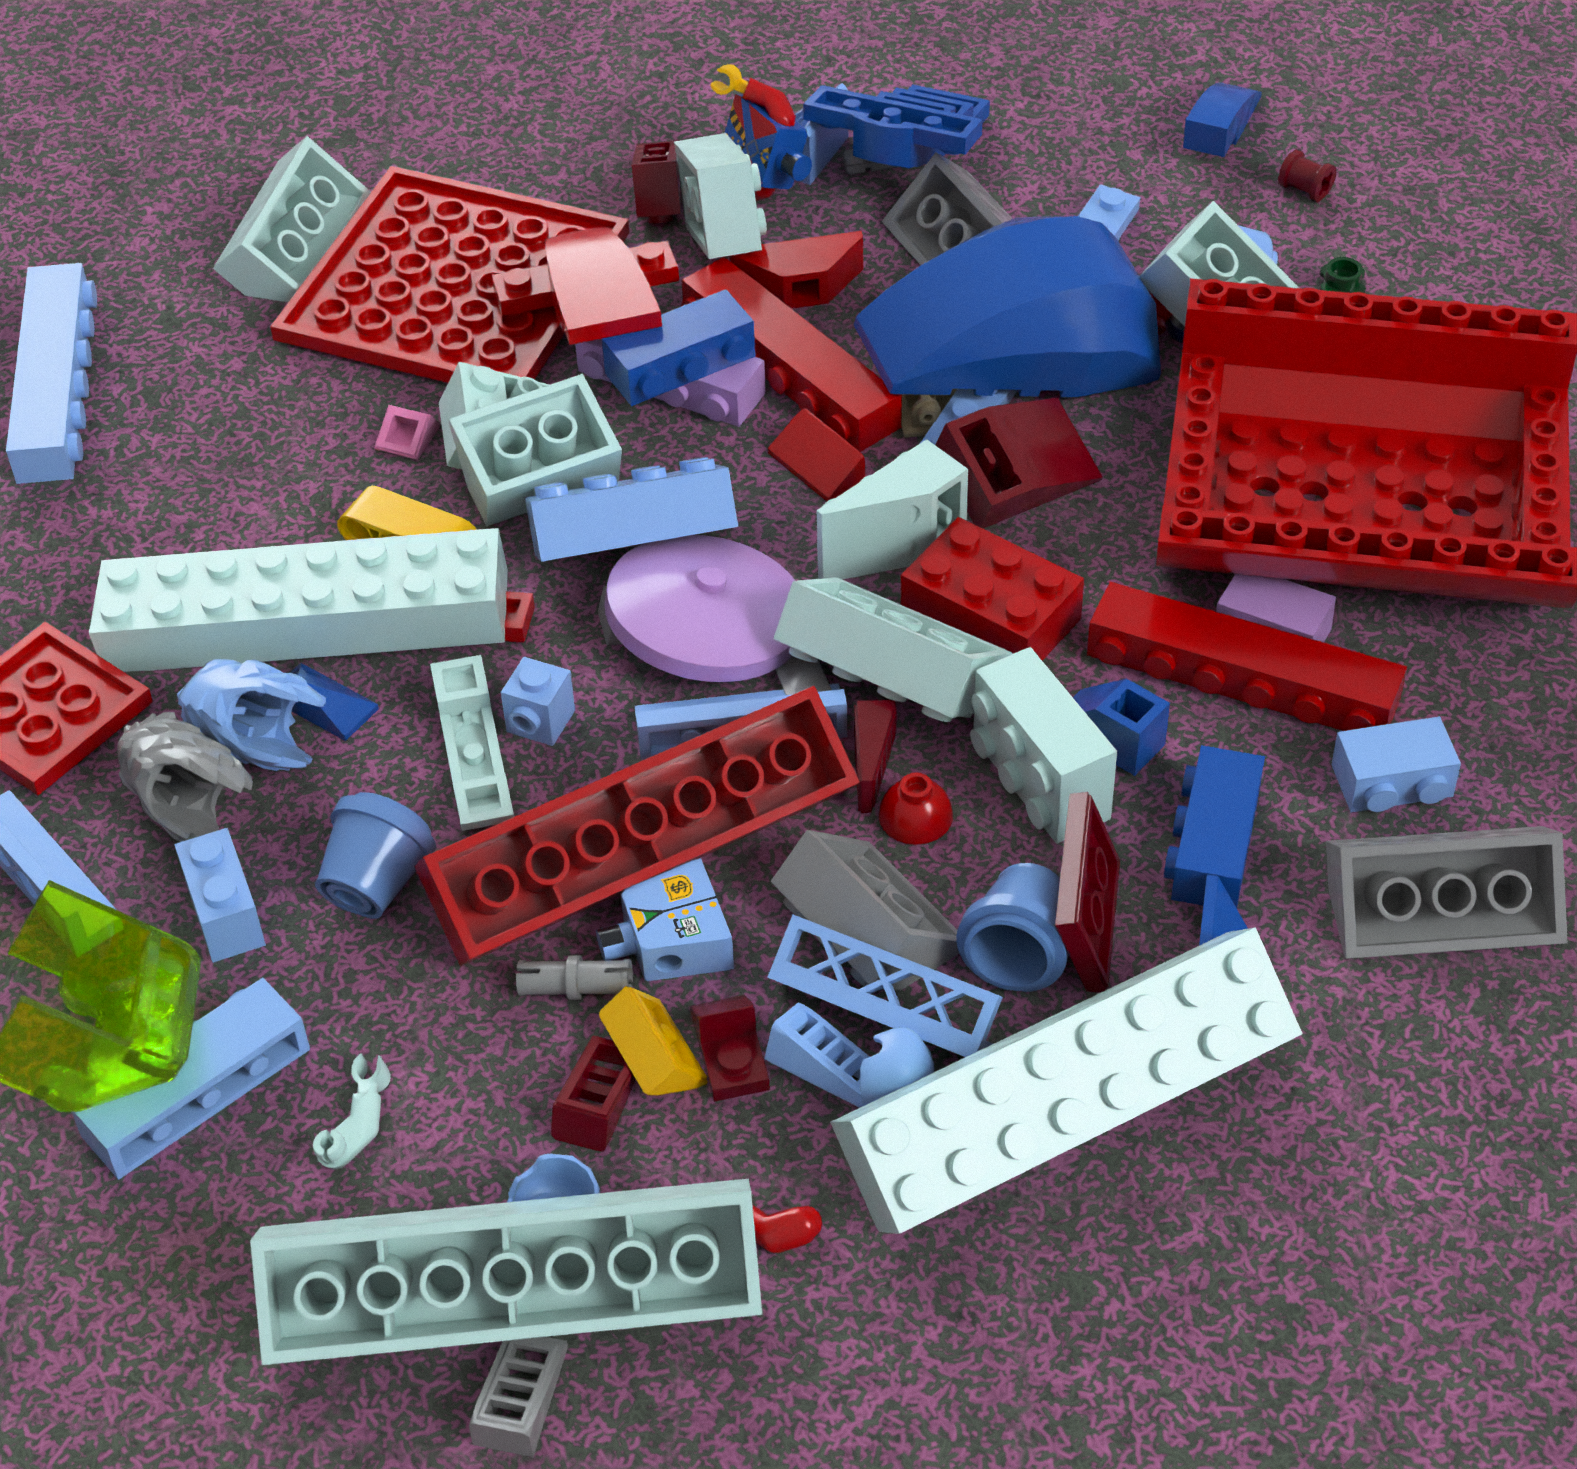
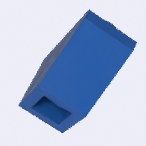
(1129, 718)

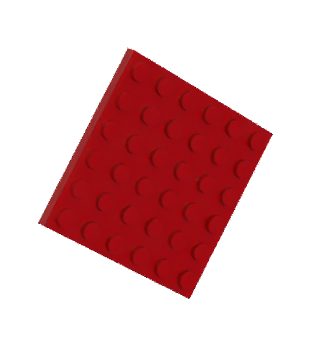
(415, 279)

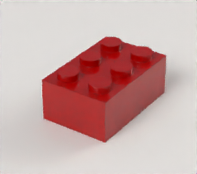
(993, 590)

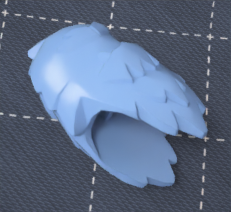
(249, 710)

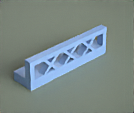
(675, 722)
(34, 856)
(873, 1007)

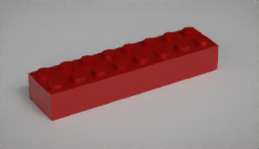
(635, 825)

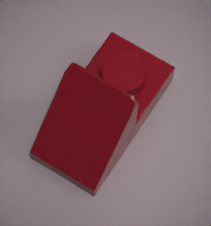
(730, 1047)

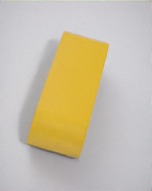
(389, 514)

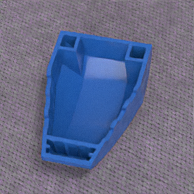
(1018, 311)

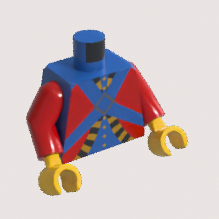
(765, 131)

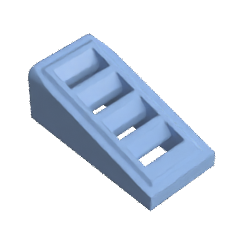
(816, 1052)

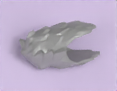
(178, 773)

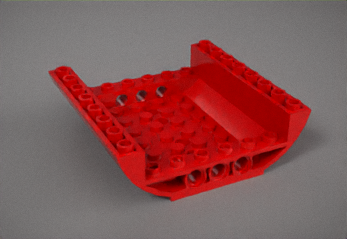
(1373, 413)

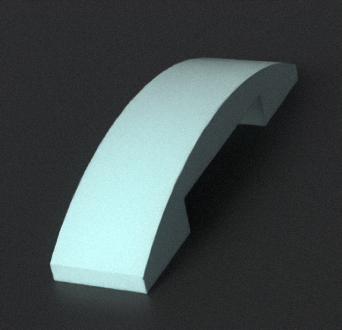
(471, 743)

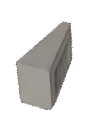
(509, 1433)

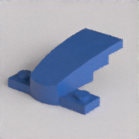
(901, 125)

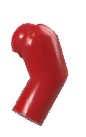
(786, 1228)

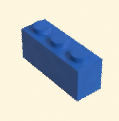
(686, 348)
(1215, 823)

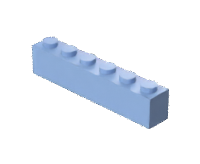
(51, 374)

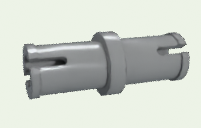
(573, 977)

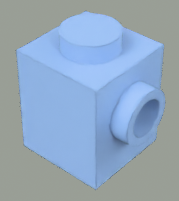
(538, 701)

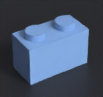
(1395, 764)
(220, 895)

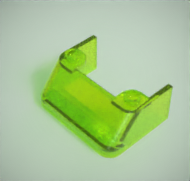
(108, 968)

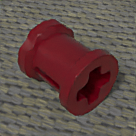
(1307, 175)

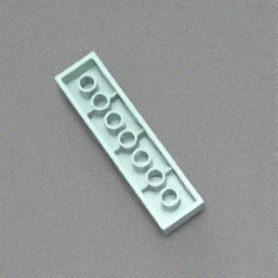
(301, 600)
(1065, 1080)
(505, 1271)

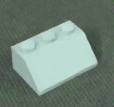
(531, 443)

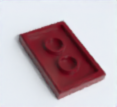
(1088, 892)

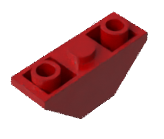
(805, 269)

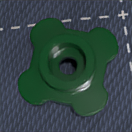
(1343, 275)

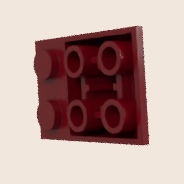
(1017, 458)

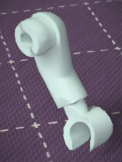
(349, 1138)

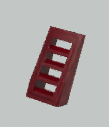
(873, 744)
(586, 1122)

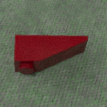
(656, 181)

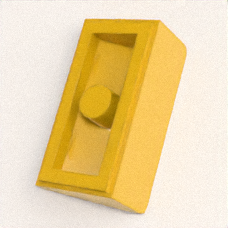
(651, 1043)

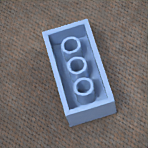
(630, 511)

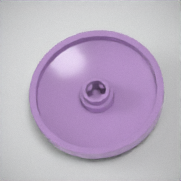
(700, 607)

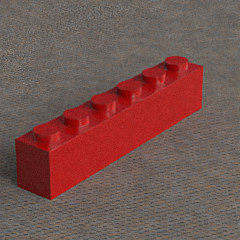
(804, 360)
(1244, 660)

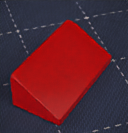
(818, 456)

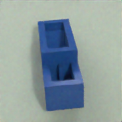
(1219, 118)

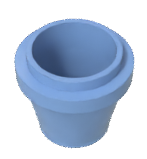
(371, 853)
(1012, 931)

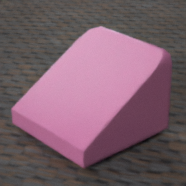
(406, 432)

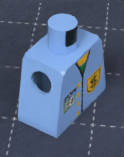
(671, 926)

